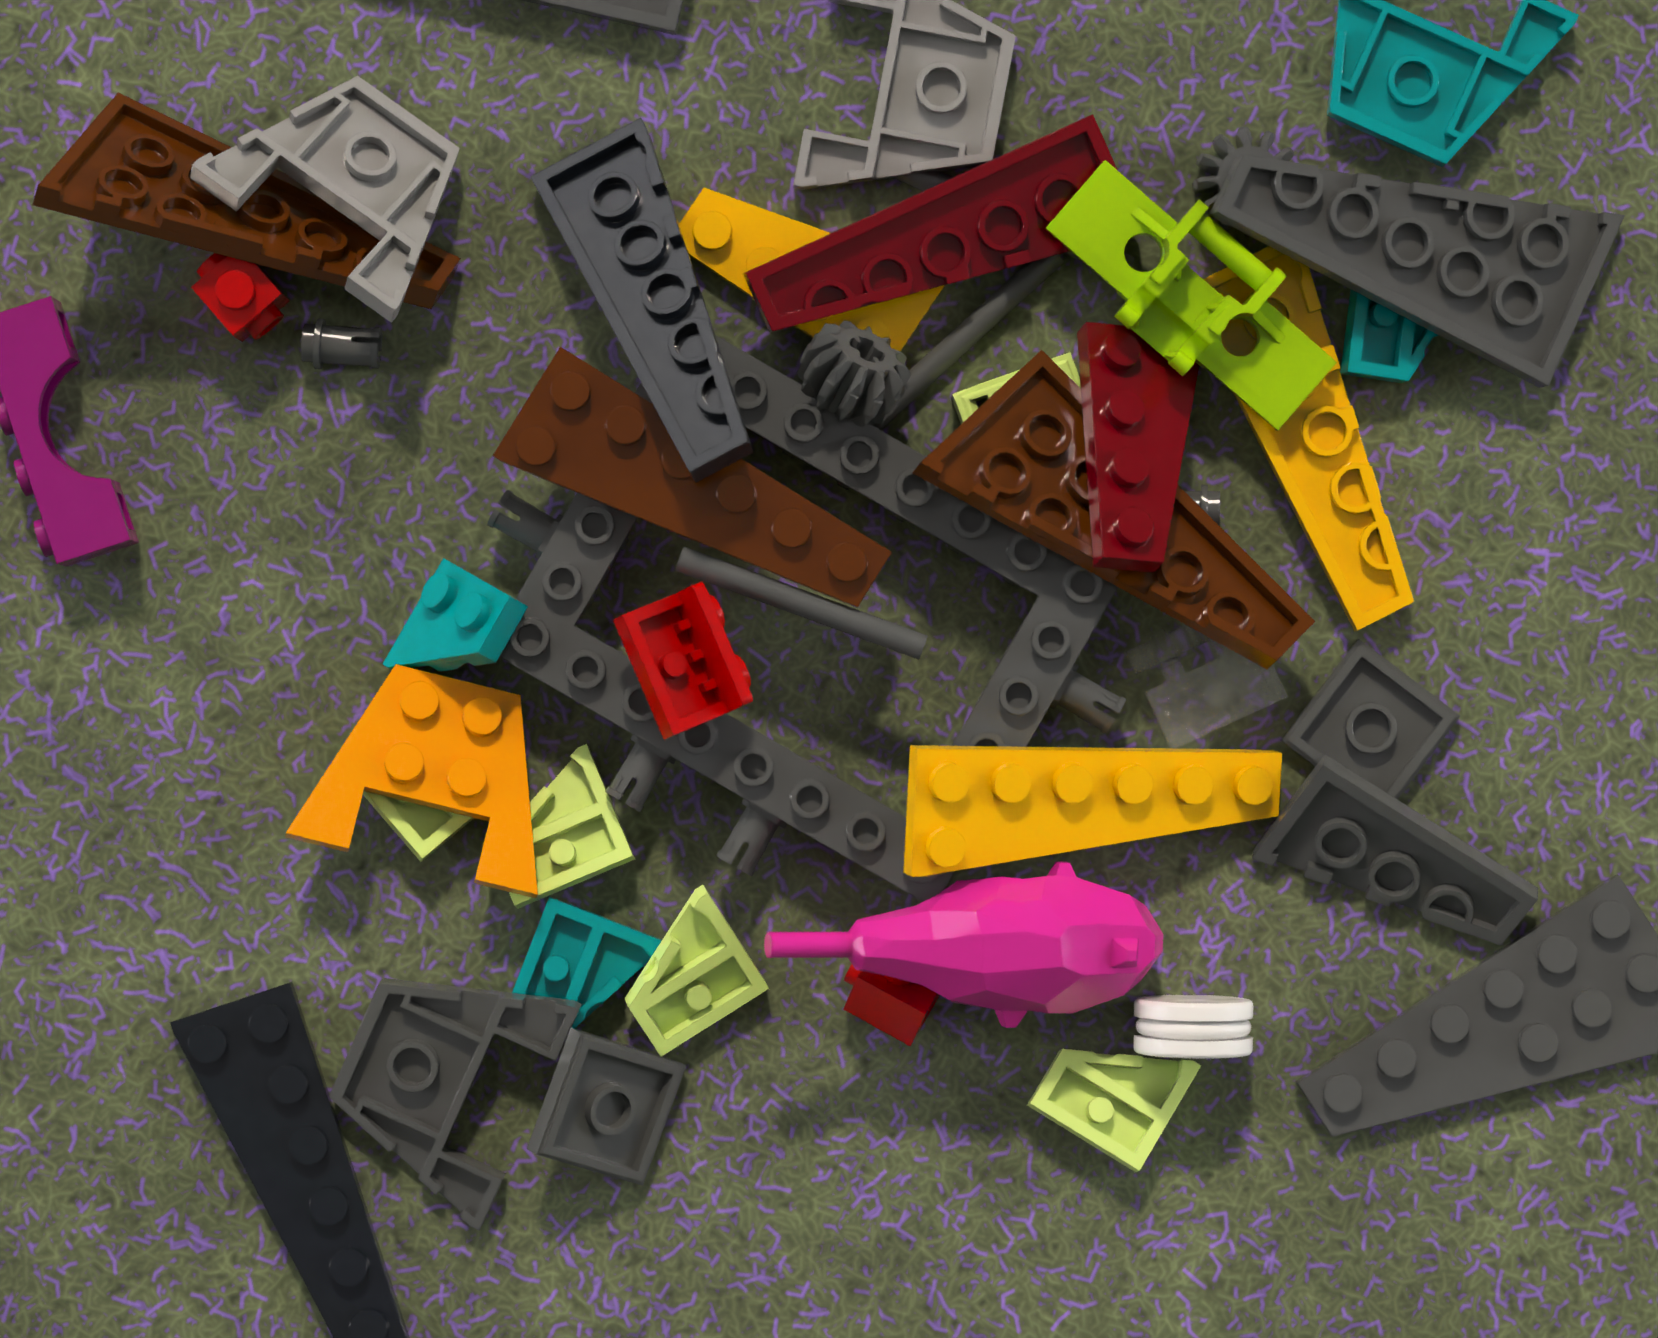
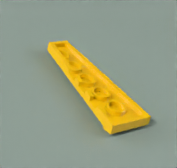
(1323, 458)
(1033, 802)

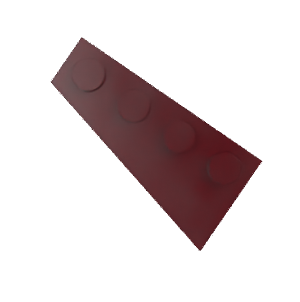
(1133, 444)

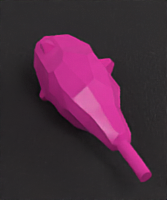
(1002, 944)

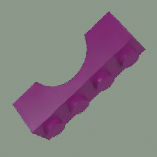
(78, 512)

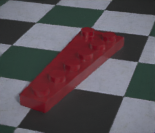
(937, 237)

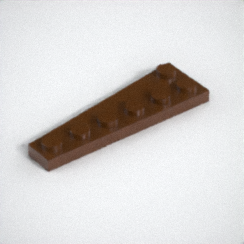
(615, 449)

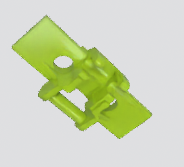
(1178, 308)

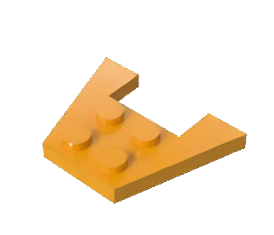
(441, 749)

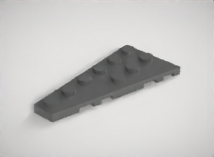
(1451, 259)
(1533, 1012)

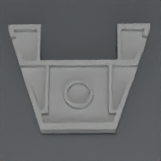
(934, 99)
(361, 160)

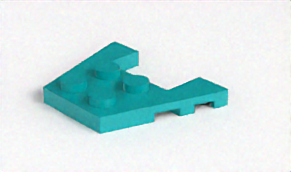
(1426, 83)

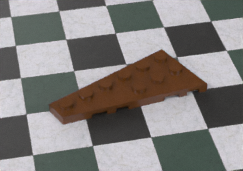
(136, 176)
(1027, 468)

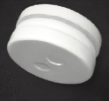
(1193, 1026)

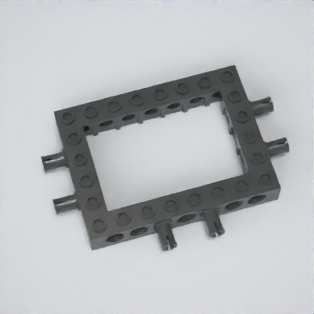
(775, 782)

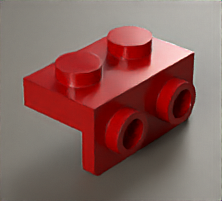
(684, 659)

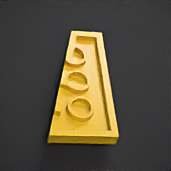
(739, 236)

